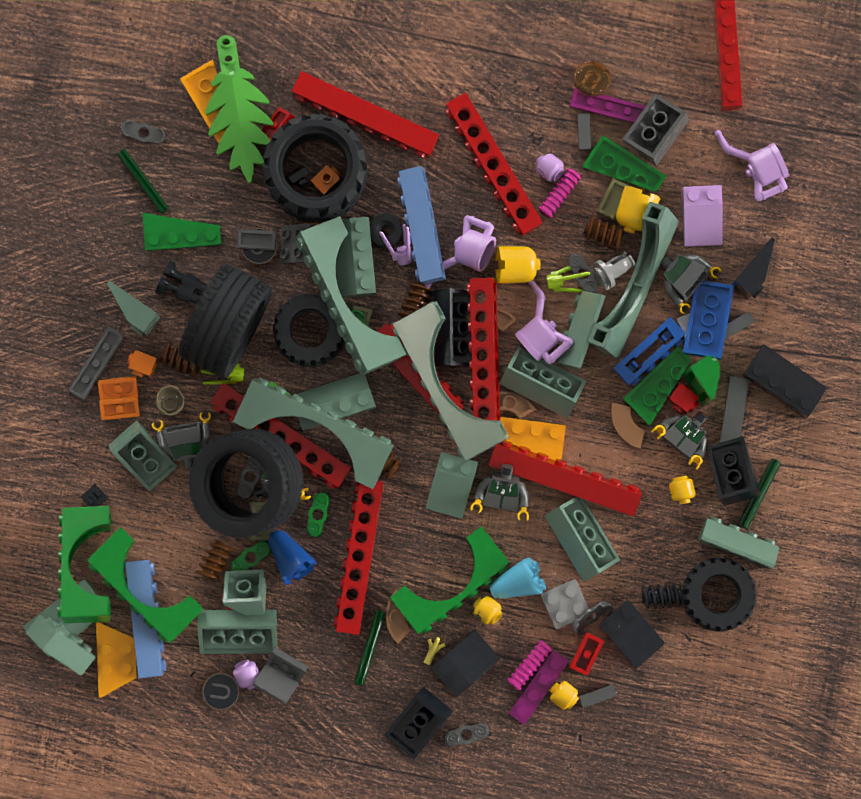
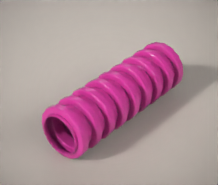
(559, 193)
(529, 665)

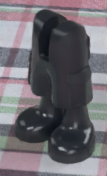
(188, 289)

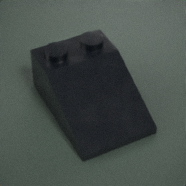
(753, 276)
(733, 471)
(631, 633)
(465, 663)
(418, 723)

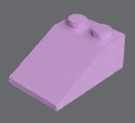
(702, 215)

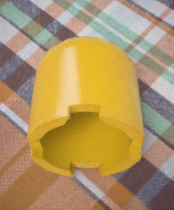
(632, 208)
(516, 264)

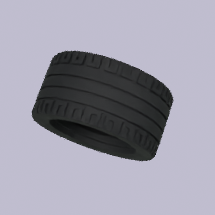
(224, 320)
(210, 495)

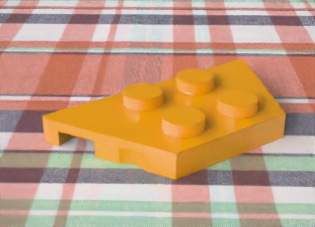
(114, 659)

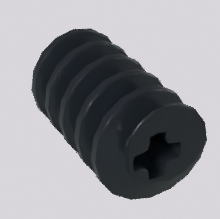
(661, 595)

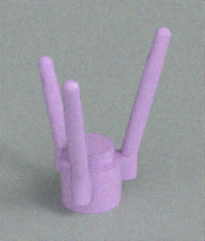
(403, 253)

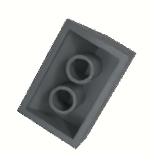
(656, 129)

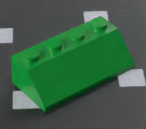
(703, 378)

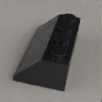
(453, 338)
(784, 381)

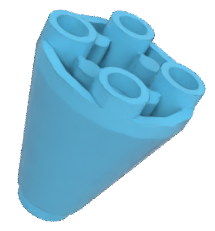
(519, 581)

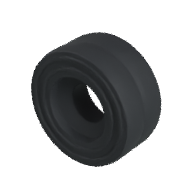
(390, 220)

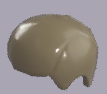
(169, 400)

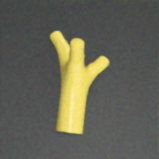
(433, 649)

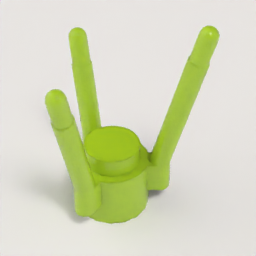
(555, 280)
(235, 376)

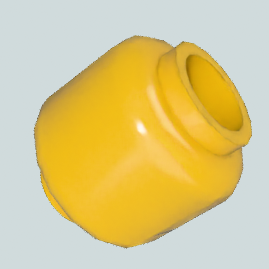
(682, 489)
(487, 610)
(563, 695)

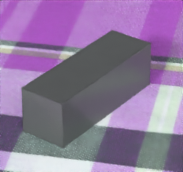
(584, 137)
(739, 324)
(597, 695)

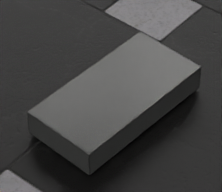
(256, 240)

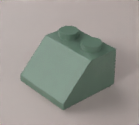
(245, 591)

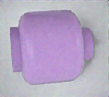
(549, 167)
(246, 673)

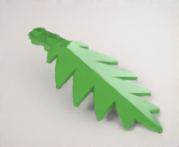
(237, 111)

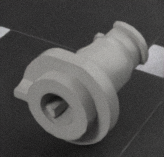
(612, 269)

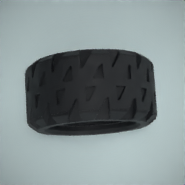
(307, 129)

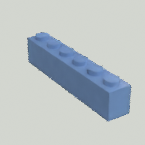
(422, 225)
(147, 643)

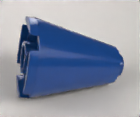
(290, 557)

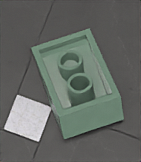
(137, 314)
(142, 456)
(451, 485)

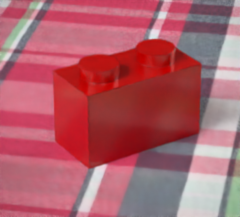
(586, 653)

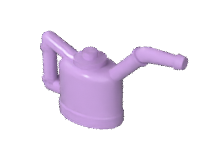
(764, 167)
(473, 247)
(540, 335)

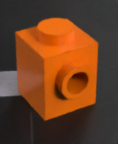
(326, 180)
(142, 364)

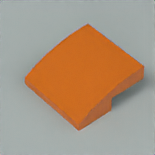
(118, 398)

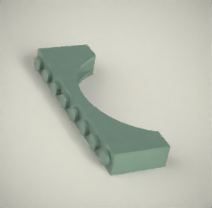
(612, 332)
(419, 335)
(367, 347)
(366, 450)

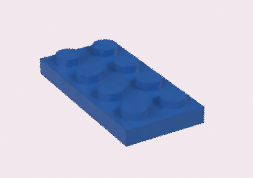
(708, 320)

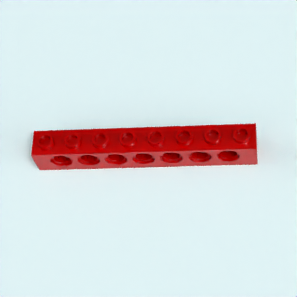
(463, 104)
(490, 345)
(340, 470)
(353, 625)

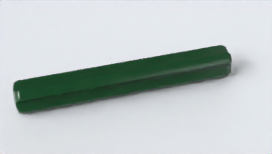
(143, 181)
(764, 485)
(369, 648)

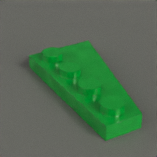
(619, 163)
(175, 233)
(655, 388)

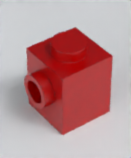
(683, 399)

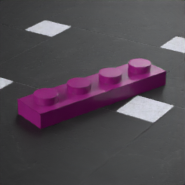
(606, 106)
(538, 687)

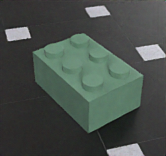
(61, 644)

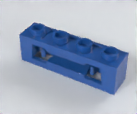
(672, 330)

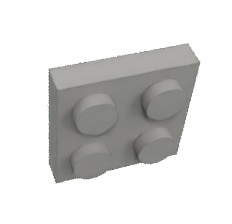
(565, 603)

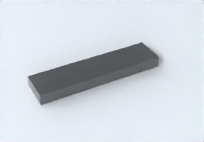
(96, 363)
(734, 408)

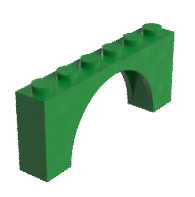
(77, 526)
(110, 562)
(487, 562)

